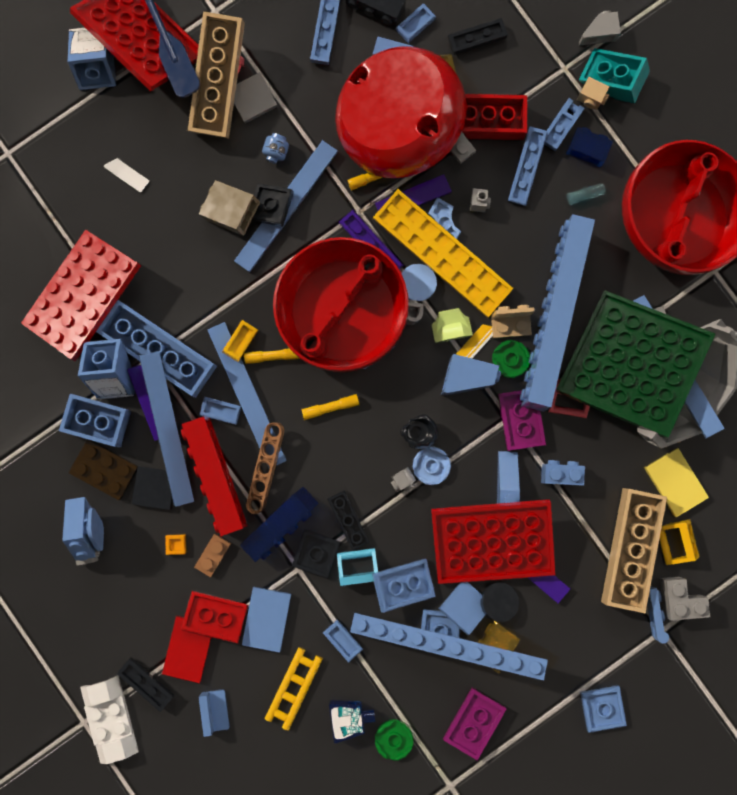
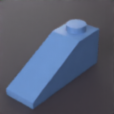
(508, 477)

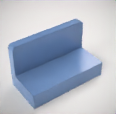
(213, 711)

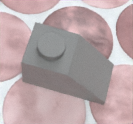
(602, 30)

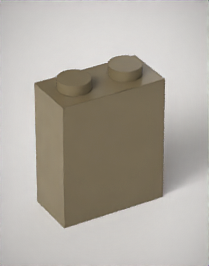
(229, 207)

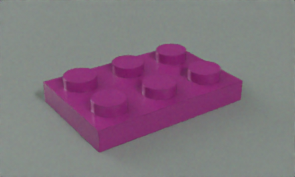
(521, 424)
(474, 723)

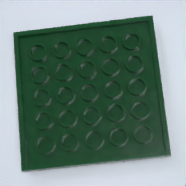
(635, 363)

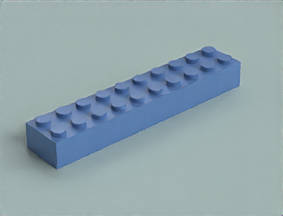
(557, 313)

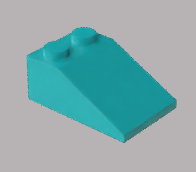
(621, 72)

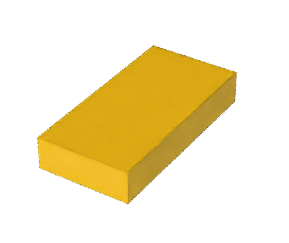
(240, 341)

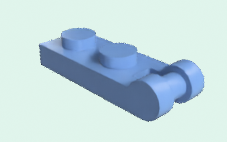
(562, 124)
(656, 616)

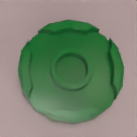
(511, 358)
(394, 739)

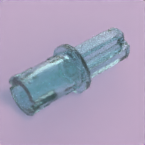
(586, 193)

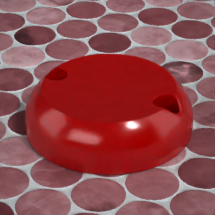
(400, 112)
(683, 207)
(340, 305)

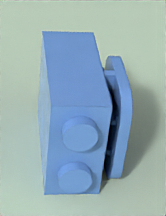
(82, 529)

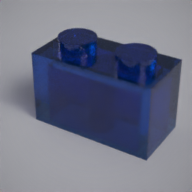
(589, 146)

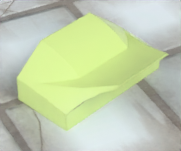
(451, 325)

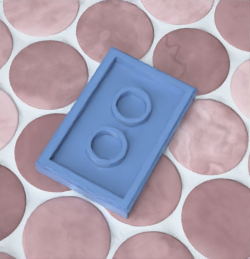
(403, 585)
(266, 619)

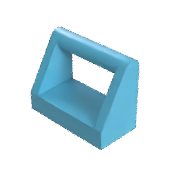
(360, 577)

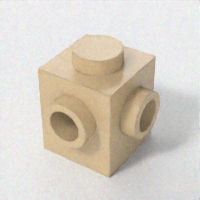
(593, 93)

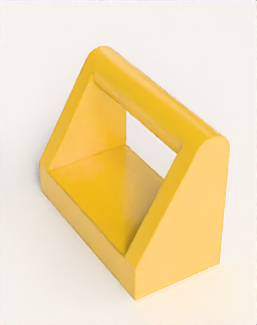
(688, 541)

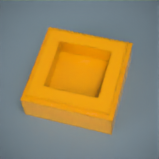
(175, 544)

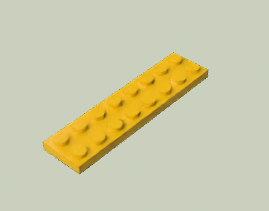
(442, 253)

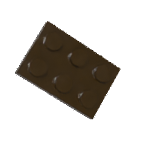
(103, 469)

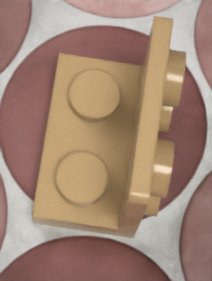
(512, 322)

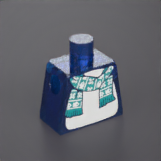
(348, 719)

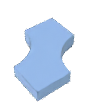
(442, 214)

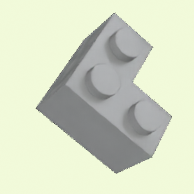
(680, 605)

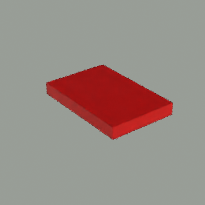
(214, 617)
(186, 654)

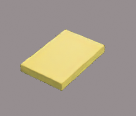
(677, 482)

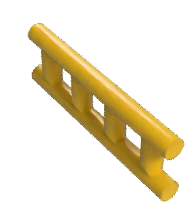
(296, 700)

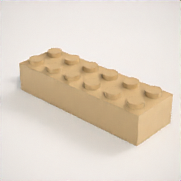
(218, 73)
(634, 550)

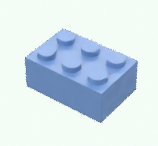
(95, 420)

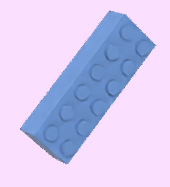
(140, 336)

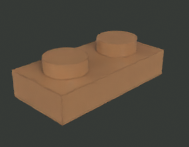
(212, 555)

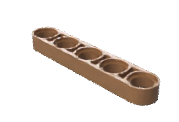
(271, 460)

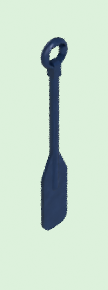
(174, 59)

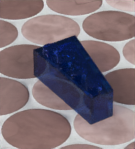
(279, 524)

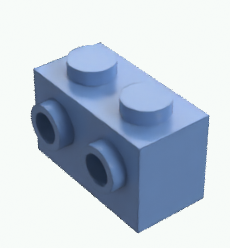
(562, 474)

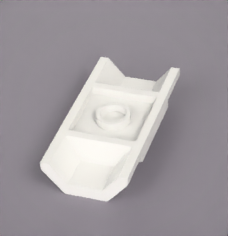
(109, 720)

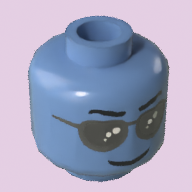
(275, 148)

